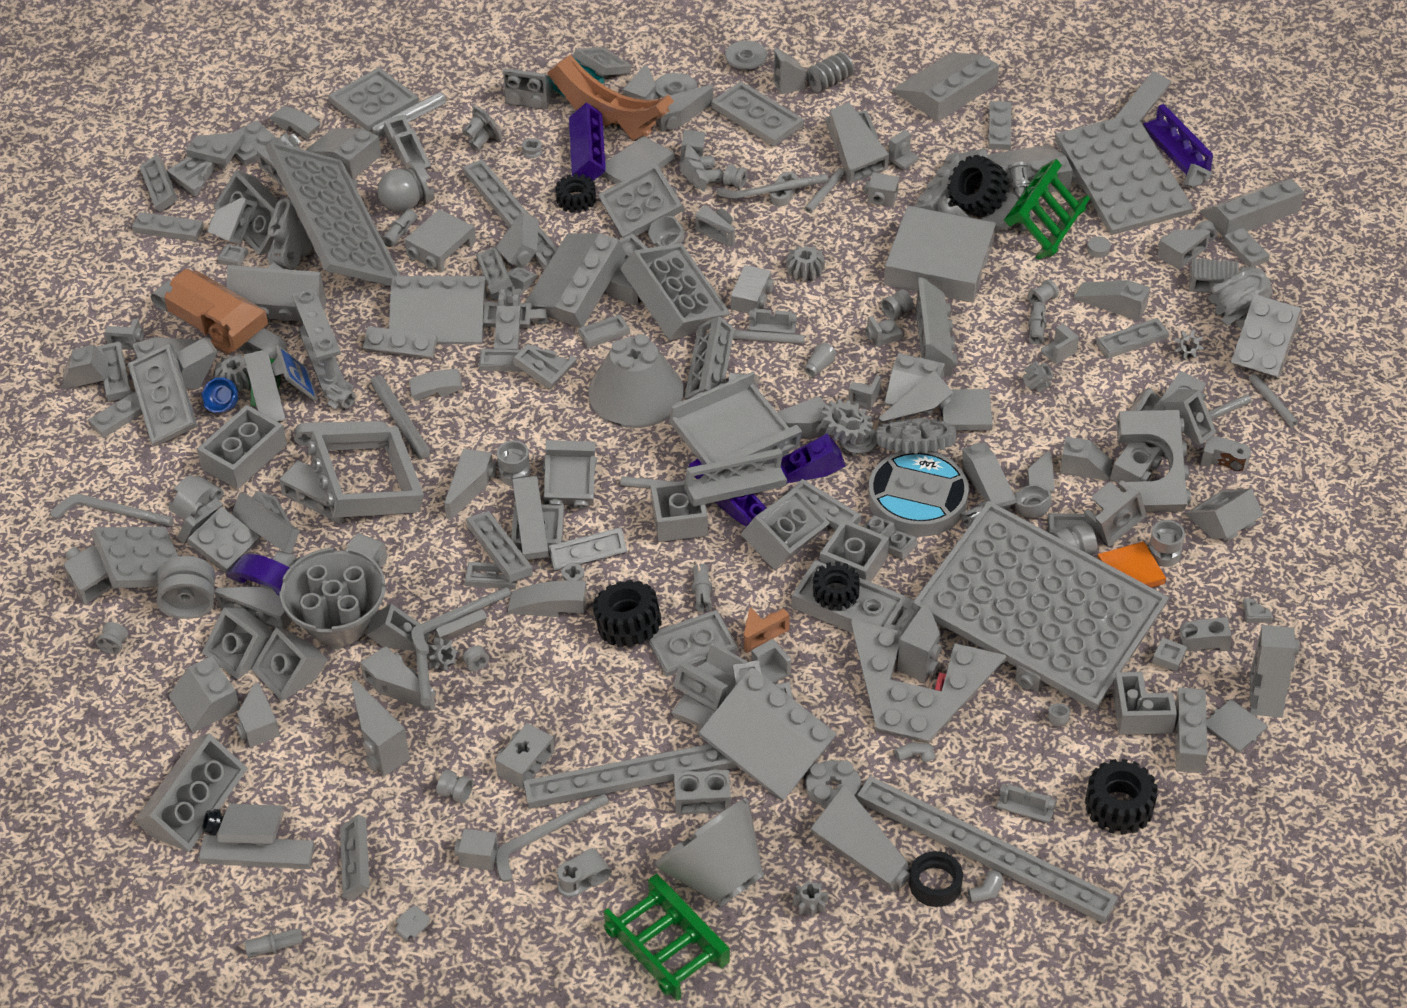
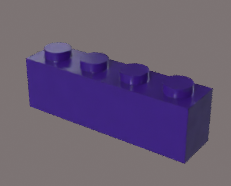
(587, 142)

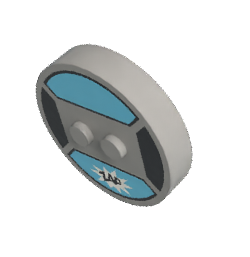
(918, 492)

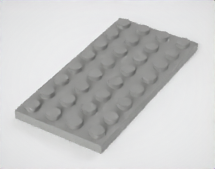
(333, 214)

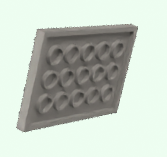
(1123, 174)

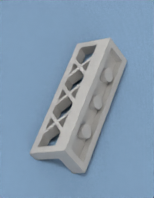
(713, 359)
(734, 481)

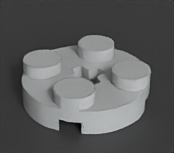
(827, 771)

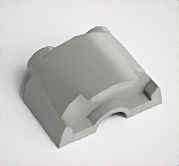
(192, 495)

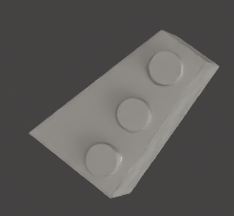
(1272, 670)

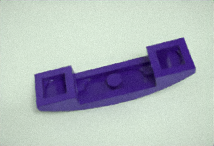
(259, 570)

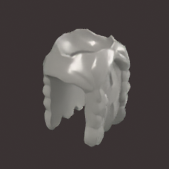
(1236, 293)

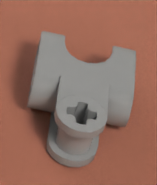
(289, 236)

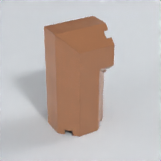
(214, 310)

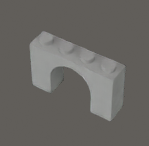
(1163, 430)

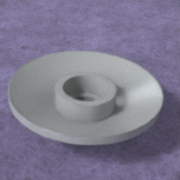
(746, 54)
(674, 83)

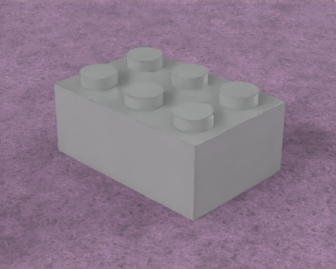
(1266, 336)
(242, 446)

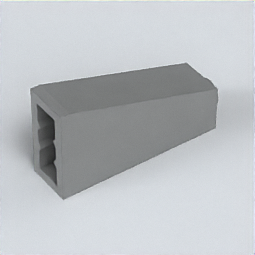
(856, 144)
(857, 837)

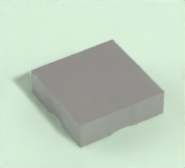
(942, 250)

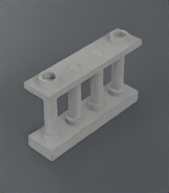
(318, 338)

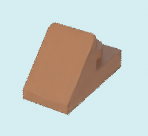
(760, 631)

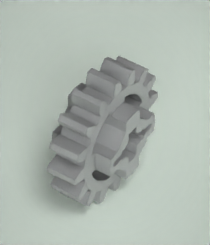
(846, 422)

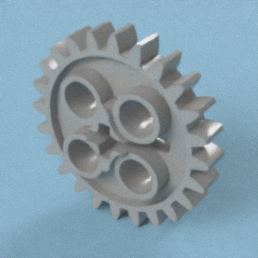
(916, 435)

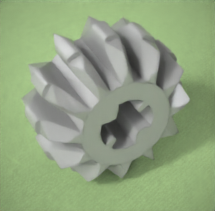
(805, 263)
(234, 369)

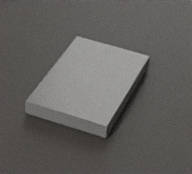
(636, 158)
(690, 641)

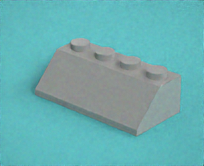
(251, 188)
(1256, 207)
(274, 288)
(934, 326)
(195, 784)

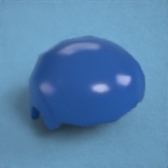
(220, 395)

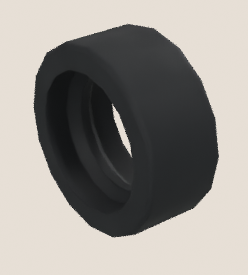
(930, 896)

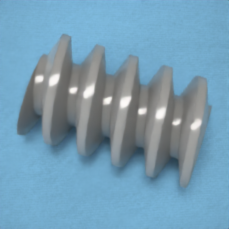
(829, 71)

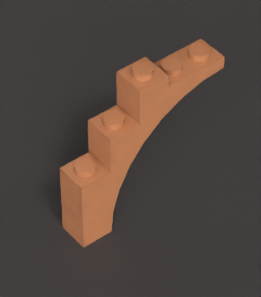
(632, 114)

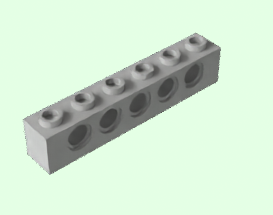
(1142, 457)

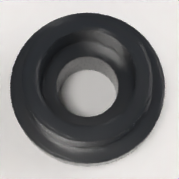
(212, 821)

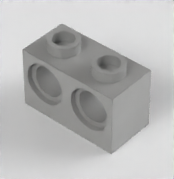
(702, 795)

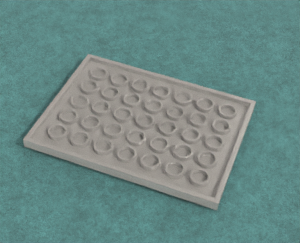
(1041, 604)

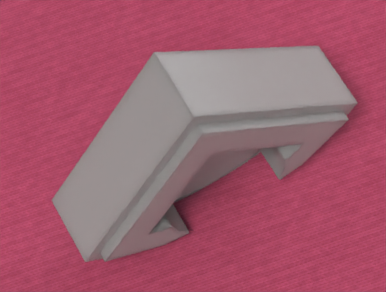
(1196, 175)
(1255, 612)

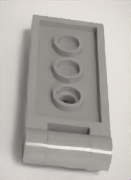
(874, 606)

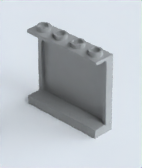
(732, 423)

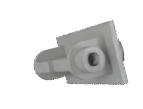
(781, 322)
(1026, 803)

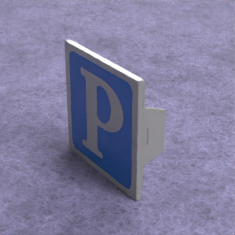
(294, 372)

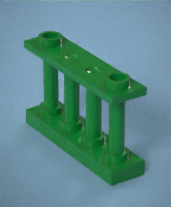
(1029, 201)
(676, 913)

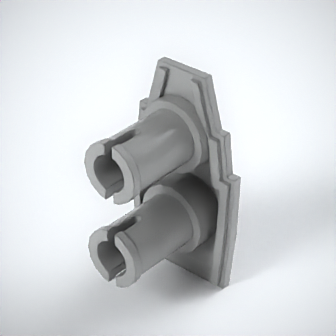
(481, 128)
(695, 167)

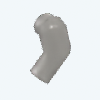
(989, 889)

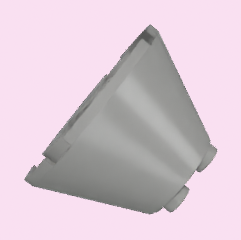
(635, 384)
(333, 594)
(719, 856)

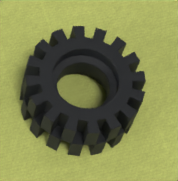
(575, 201)
(836, 597)

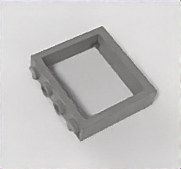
(365, 504)

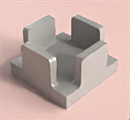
(1120, 513)

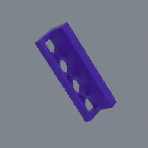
(1175, 144)

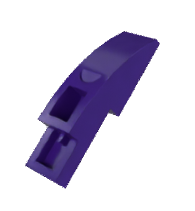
(740, 508)

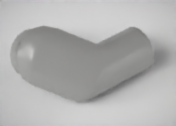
(915, 748)

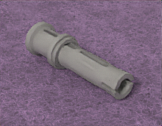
(1019, 182)

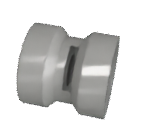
(897, 304)
(454, 786)

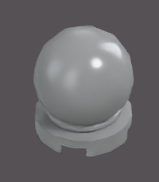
(404, 188)

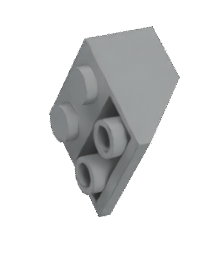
(527, 88)

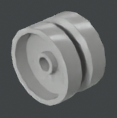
(185, 587)

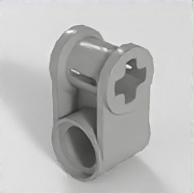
(583, 871)

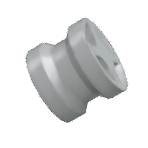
(735, 176)
(112, 638)

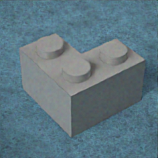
(1141, 711)

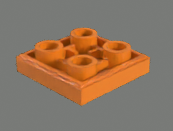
(1136, 562)

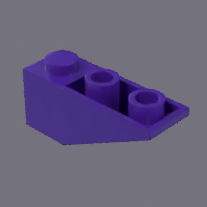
(813, 460)

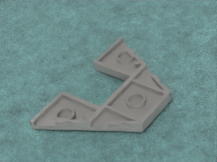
(913, 709)

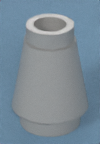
(820, 359)

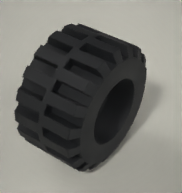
(965, 180)
(627, 613)
(1118, 813)

